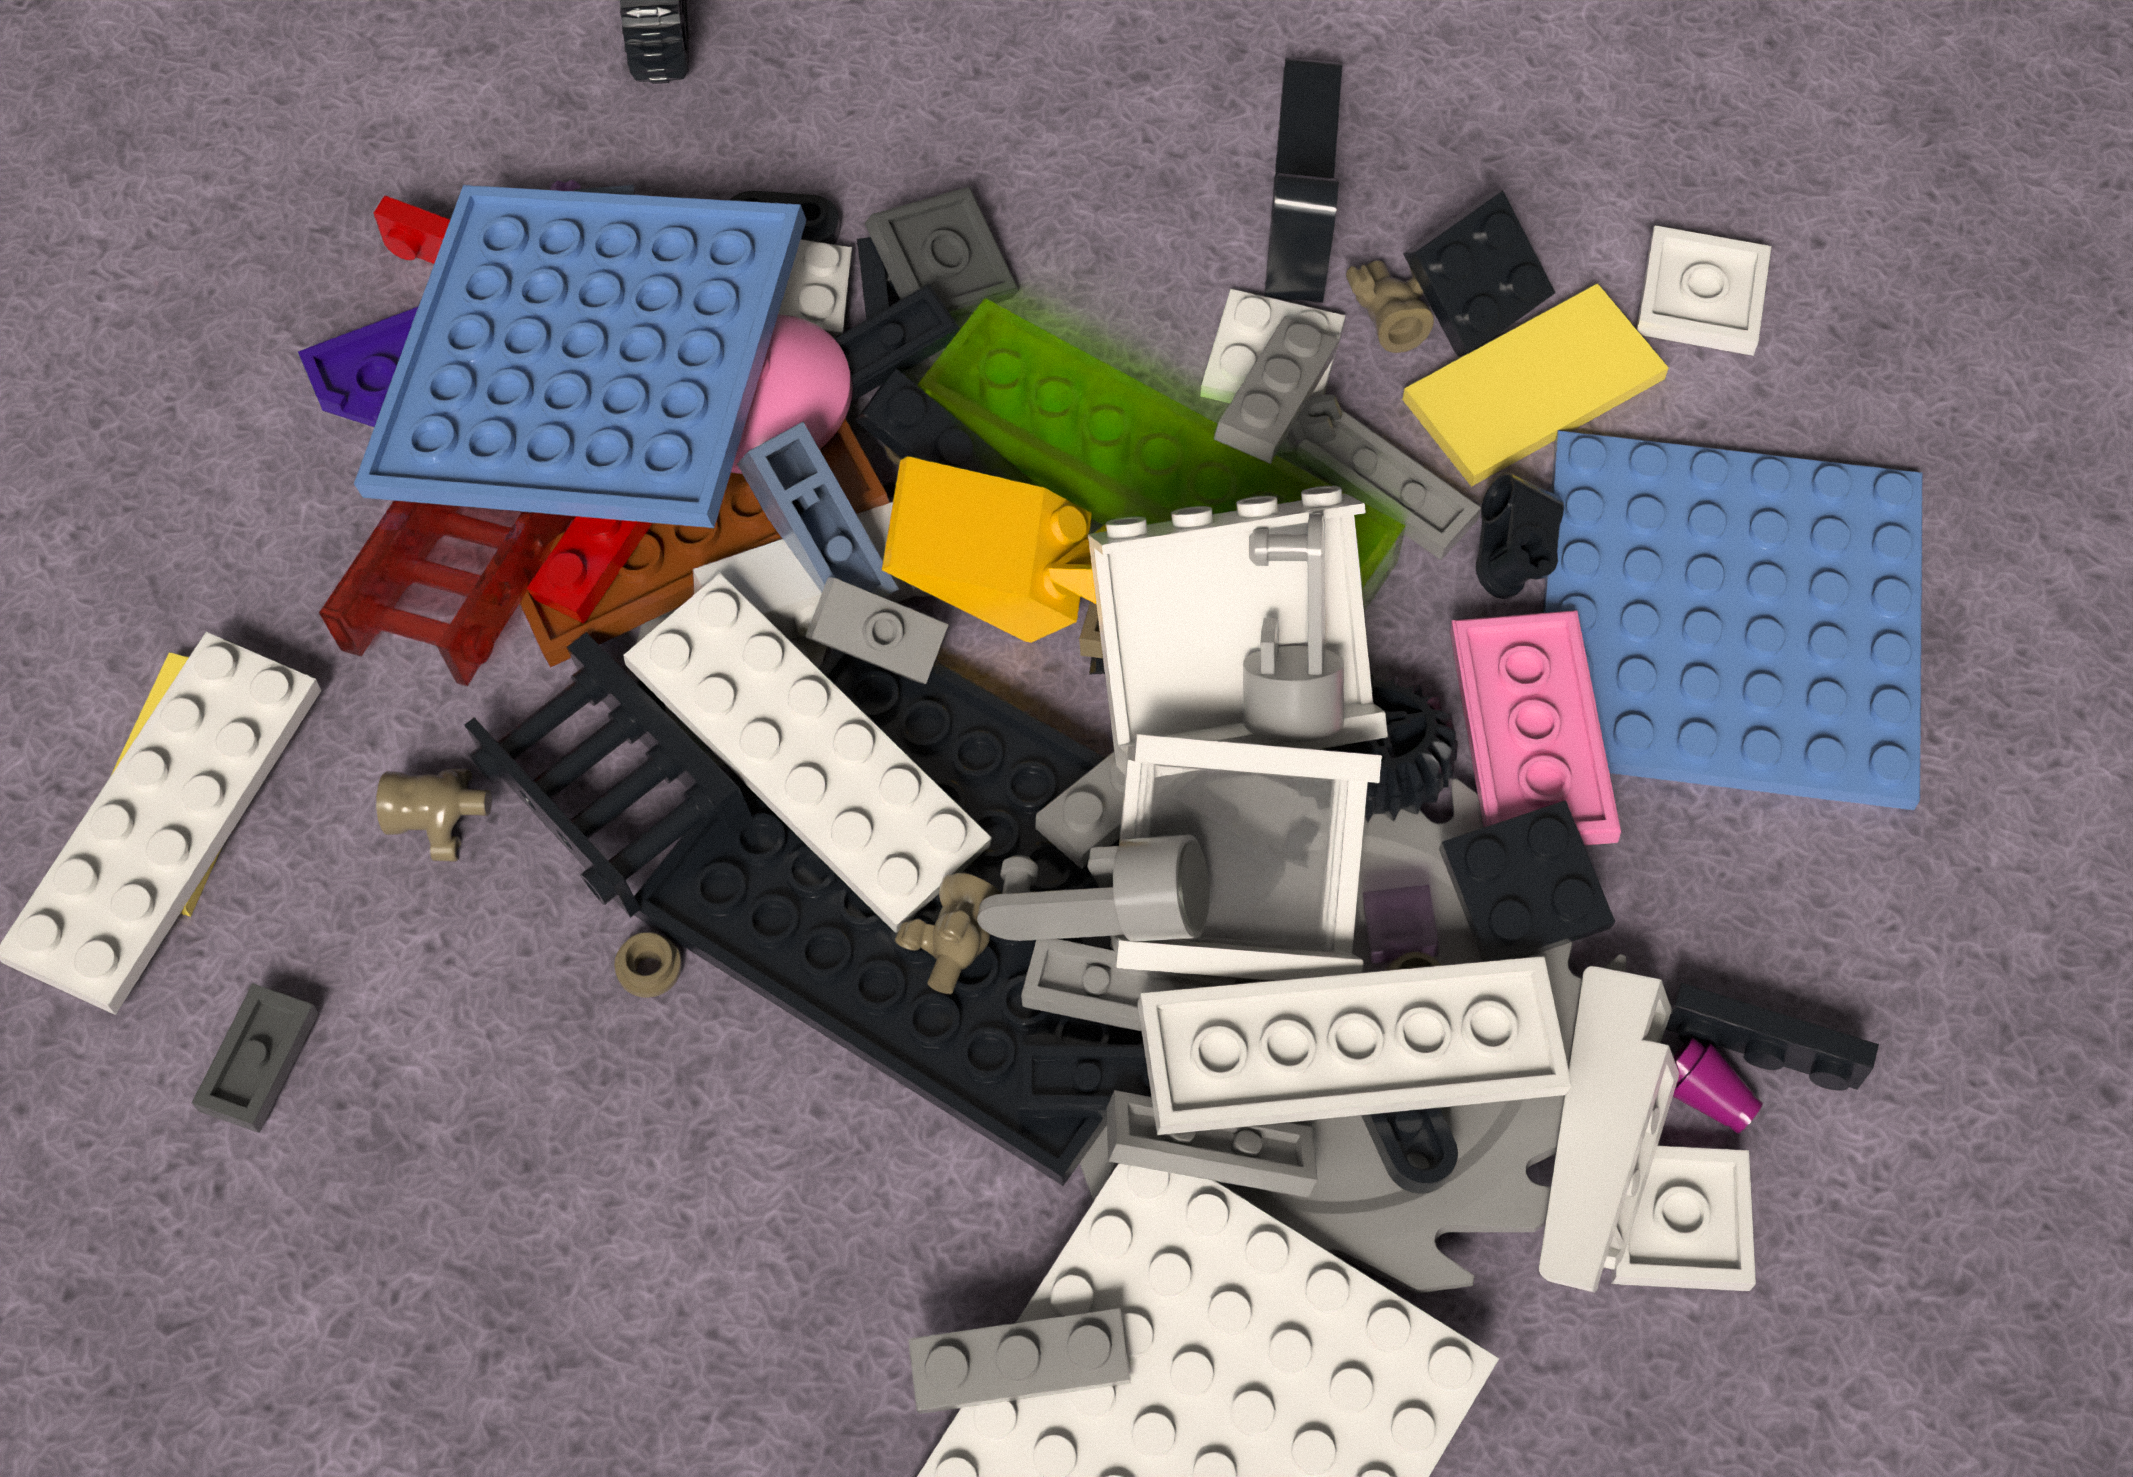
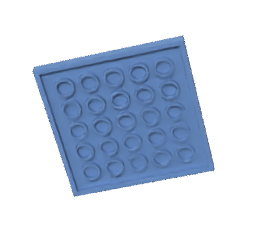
(584, 355)
(1746, 615)

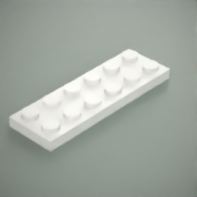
(807, 751)
(158, 823)
(1352, 1045)

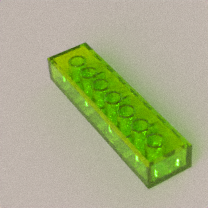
(1113, 438)

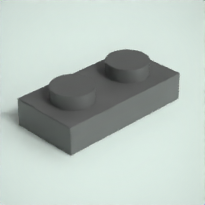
(255, 1058)

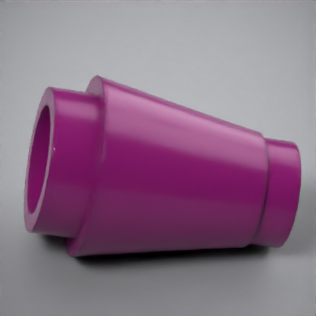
(1713, 1086)

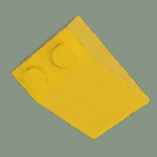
(985, 545)

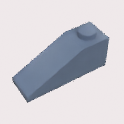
(813, 512)

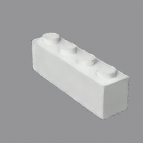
(782, 588)

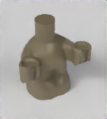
(1392, 305)
(430, 805)
(956, 934)

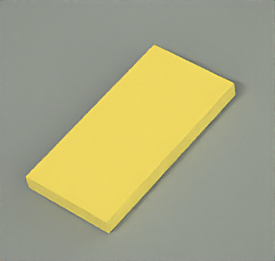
(1533, 383)

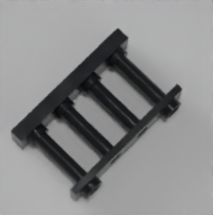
(631, 718)

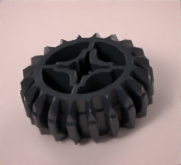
(656, 39)
(1415, 755)

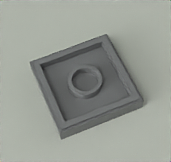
(942, 245)

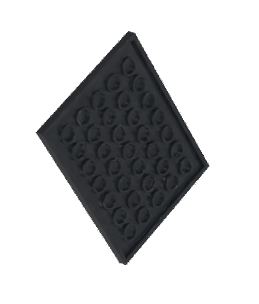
(814, 948)

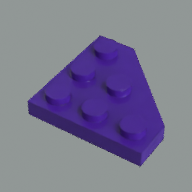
(357, 367)

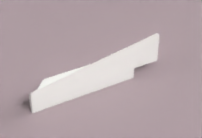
(1607, 1124)

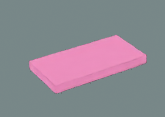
(1534, 720)

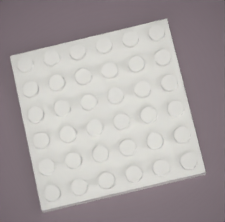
(1239, 1354)

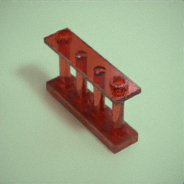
(396, 558)

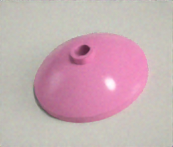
(799, 382)

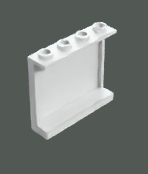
(1190, 606)

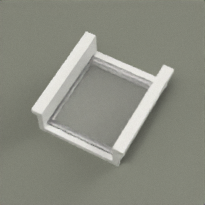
(1277, 849)

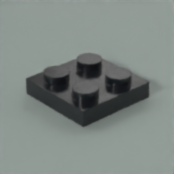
(1479, 273)
(1526, 884)

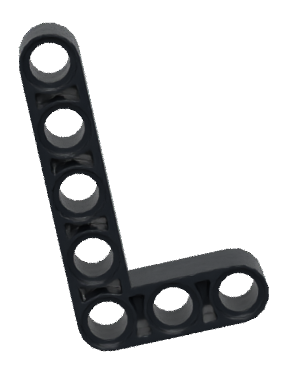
(1304, 181)

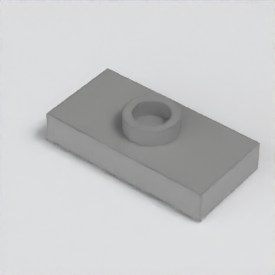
(876, 630)

